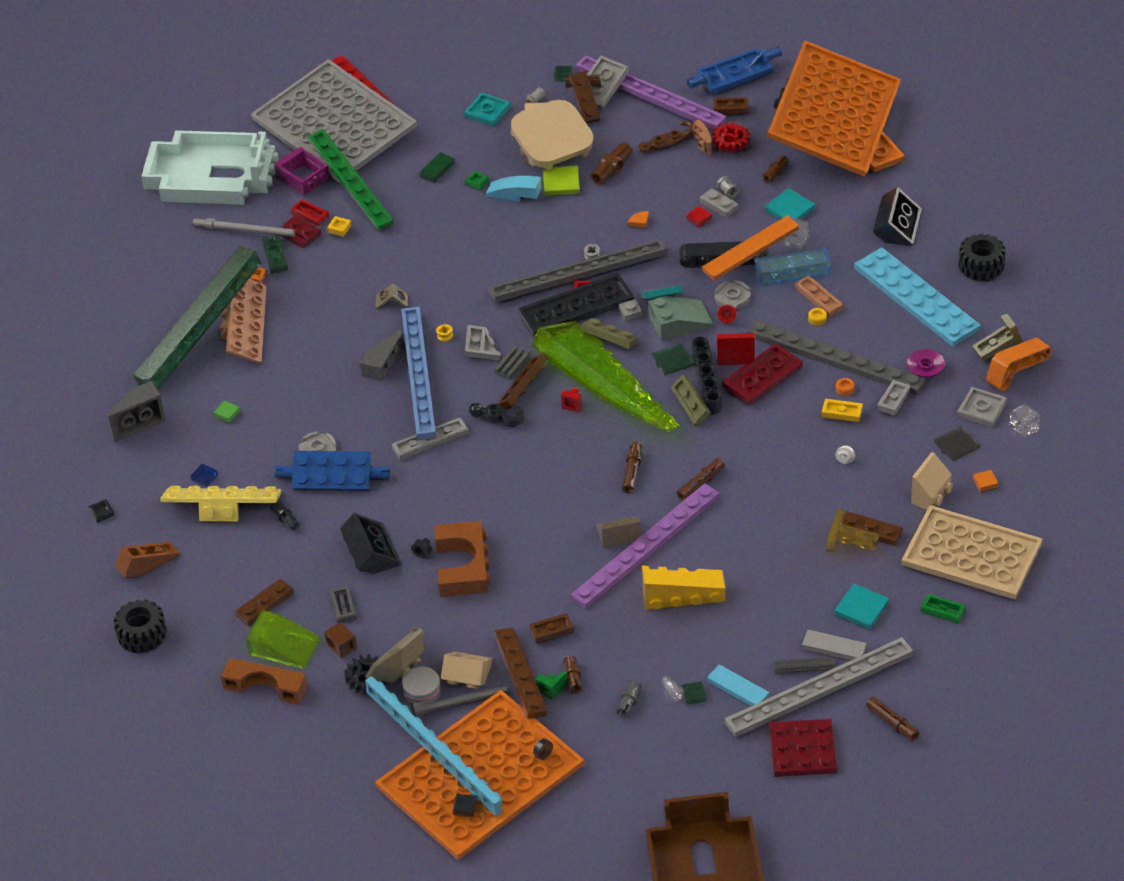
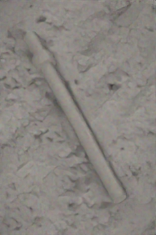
(212, 224)

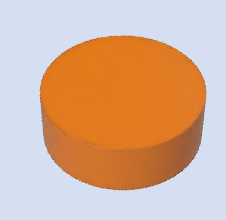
(845, 387)

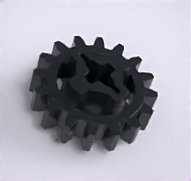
(360, 669)

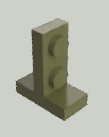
(999, 339)

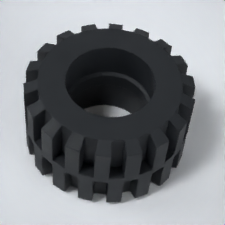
(982, 257)
(135, 615)

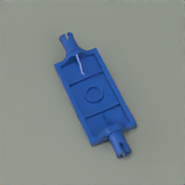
(735, 70)
(332, 470)

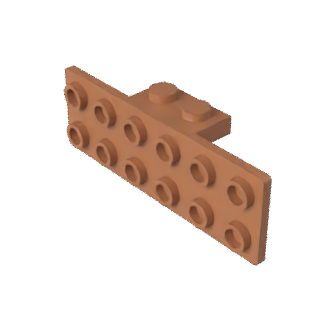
(244, 322)

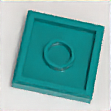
(487, 109)
(790, 204)
(661, 292)
(861, 606)

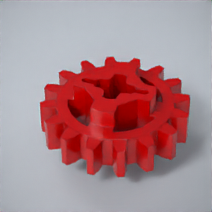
(731, 137)

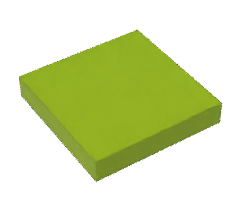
(561, 181)

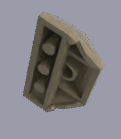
(400, 658)

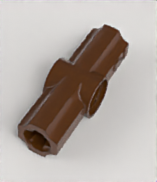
(611, 163)

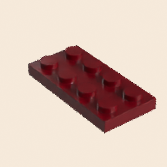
(762, 374)

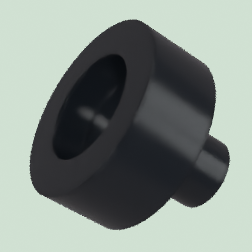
(421, 548)

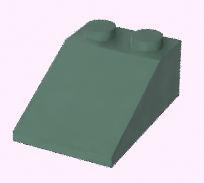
(678, 316)

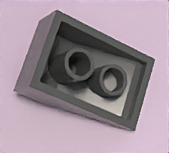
(136, 412)

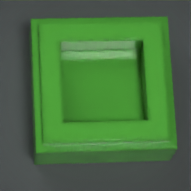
(226, 411)

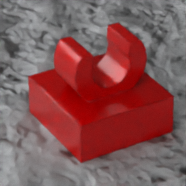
(571, 400)

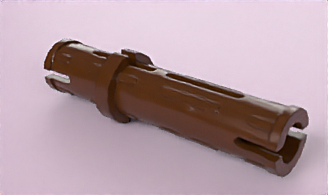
(633, 461)
(715, 466)
(899, 724)

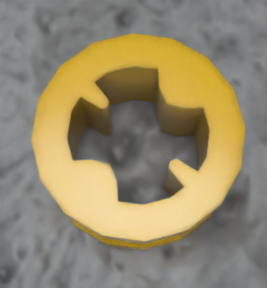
(444, 337)

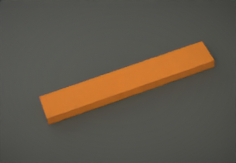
(750, 248)

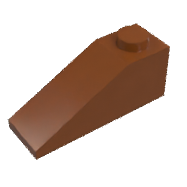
(143, 558)

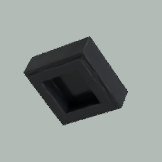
(101, 510)
(465, 805)

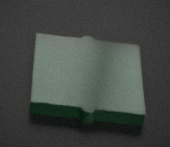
(672, 359)

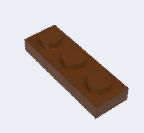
(584, 97)
(887, 532)
(266, 600)

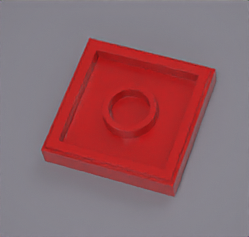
(735, 348)

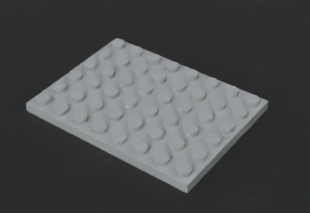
(347, 110)

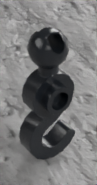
(496, 412)

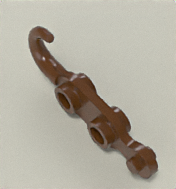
(671, 138)

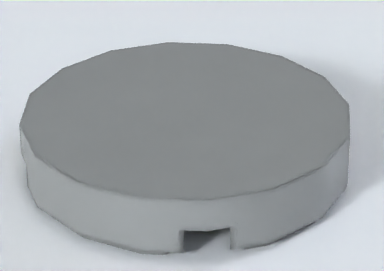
(733, 293)
(318, 442)

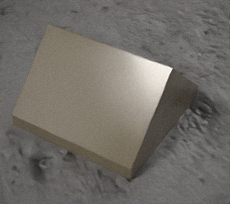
(619, 531)

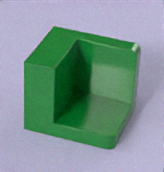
(552, 685)

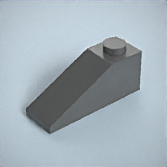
(381, 356)

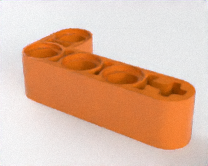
(1015, 359)

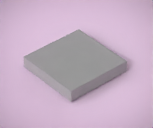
(982, 407)

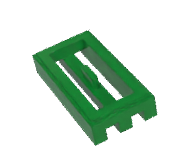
(942, 609)

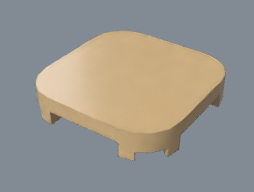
(551, 133)

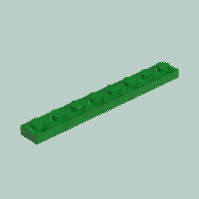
(350, 180)

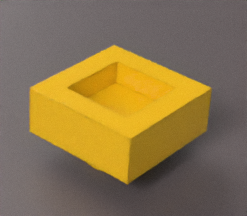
(339, 226)

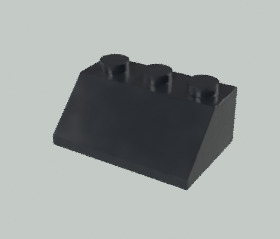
(897, 218)
(369, 544)

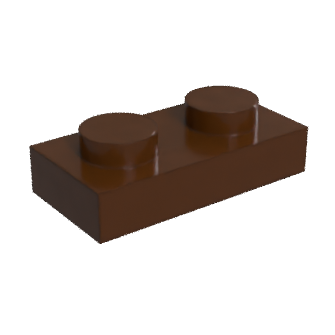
(731, 105)
(551, 628)

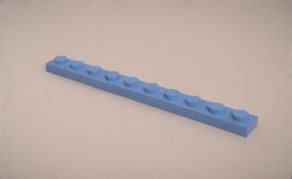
(418, 373)

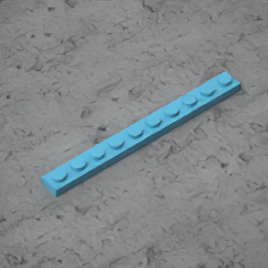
(437, 749)

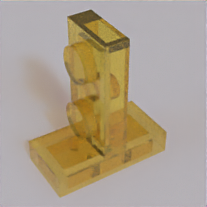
(849, 535)

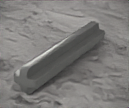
(804, 664)

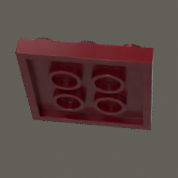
(803, 747)

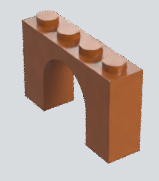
(468, 578)

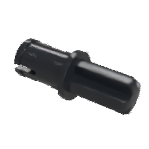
(285, 515)

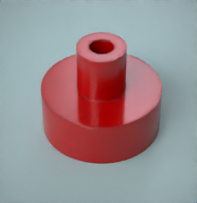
(723, 316)

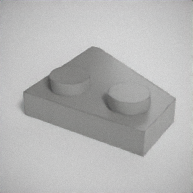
(480, 344)

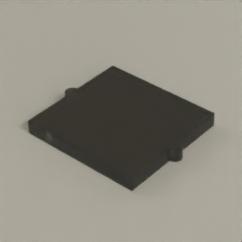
(957, 443)

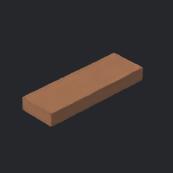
(819, 296)

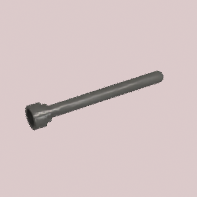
(421, 709)

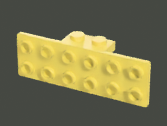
(220, 503)

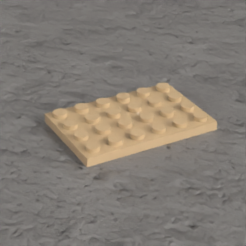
(972, 552)

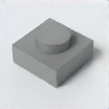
(630, 310)

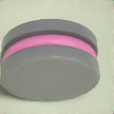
(421, 685)

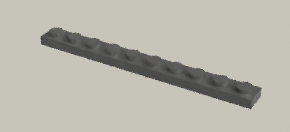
(577, 271)
(835, 356)

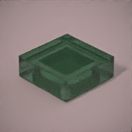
(562, 72)
(694, 692)

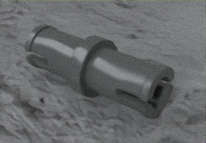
(628, 698)

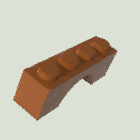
(241, 675)

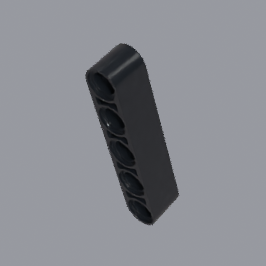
(699, 254)
(706, 374)

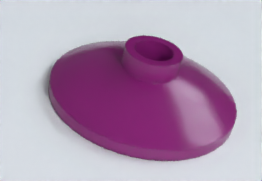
(925, 363)

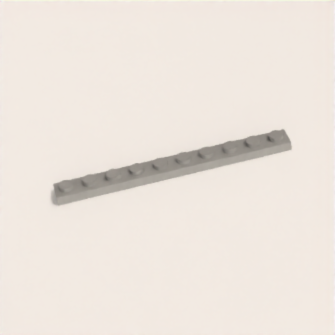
(818, 687)

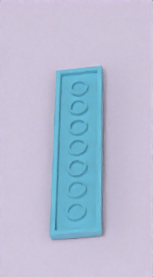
(917, 297)

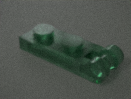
(274, 254)

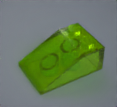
(281, 640)

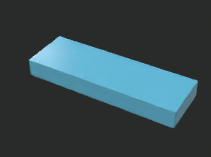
(737, 686)

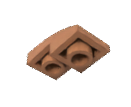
(702, 134)

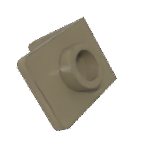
(390, 293)

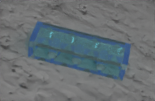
(792, 266)

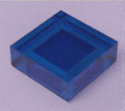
(204, 475)

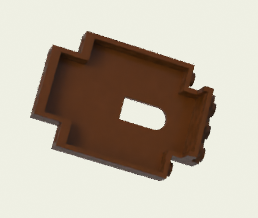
(709, 821)

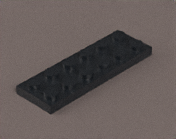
(576, 303)

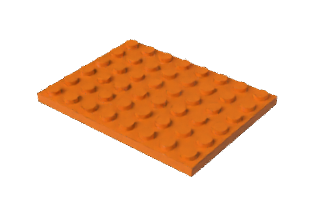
(834, 108)
(499, 748)

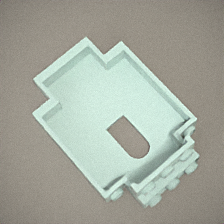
(184, 167)

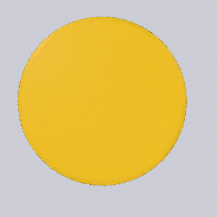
(817, 316)

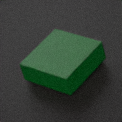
(476, 180)

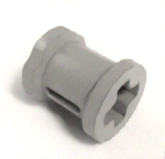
(724, 184)

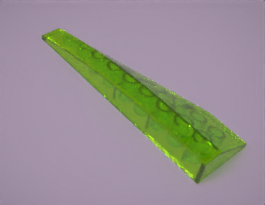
(593, 367)

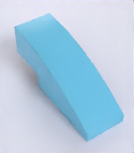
(515, 188)

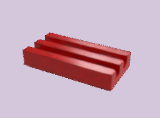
(307, 214)

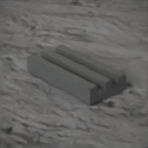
(509, 361)
(345, 616)

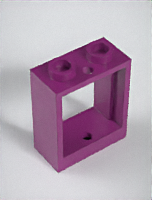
(301, 157)

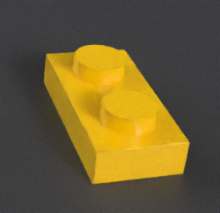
(842, 410)

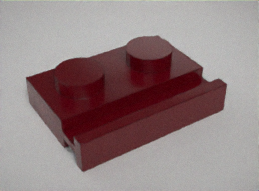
(304, 231)

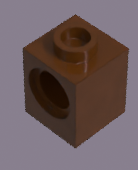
(340, 640)

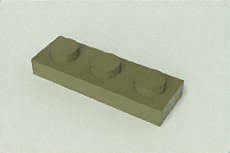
(609, 333)
(690, 400)

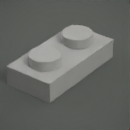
(719, 203)
(893, 397)

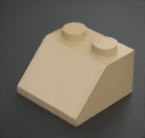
(930, 483)
(465, 669)

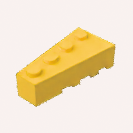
(681, 588)

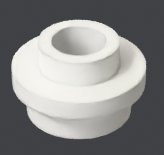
(847, 451)

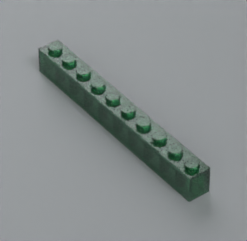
(198, 317)

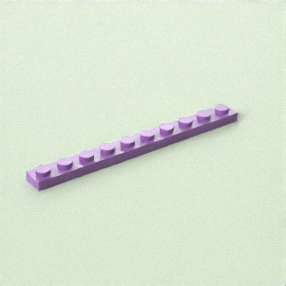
(662, 98)
(644, 546)

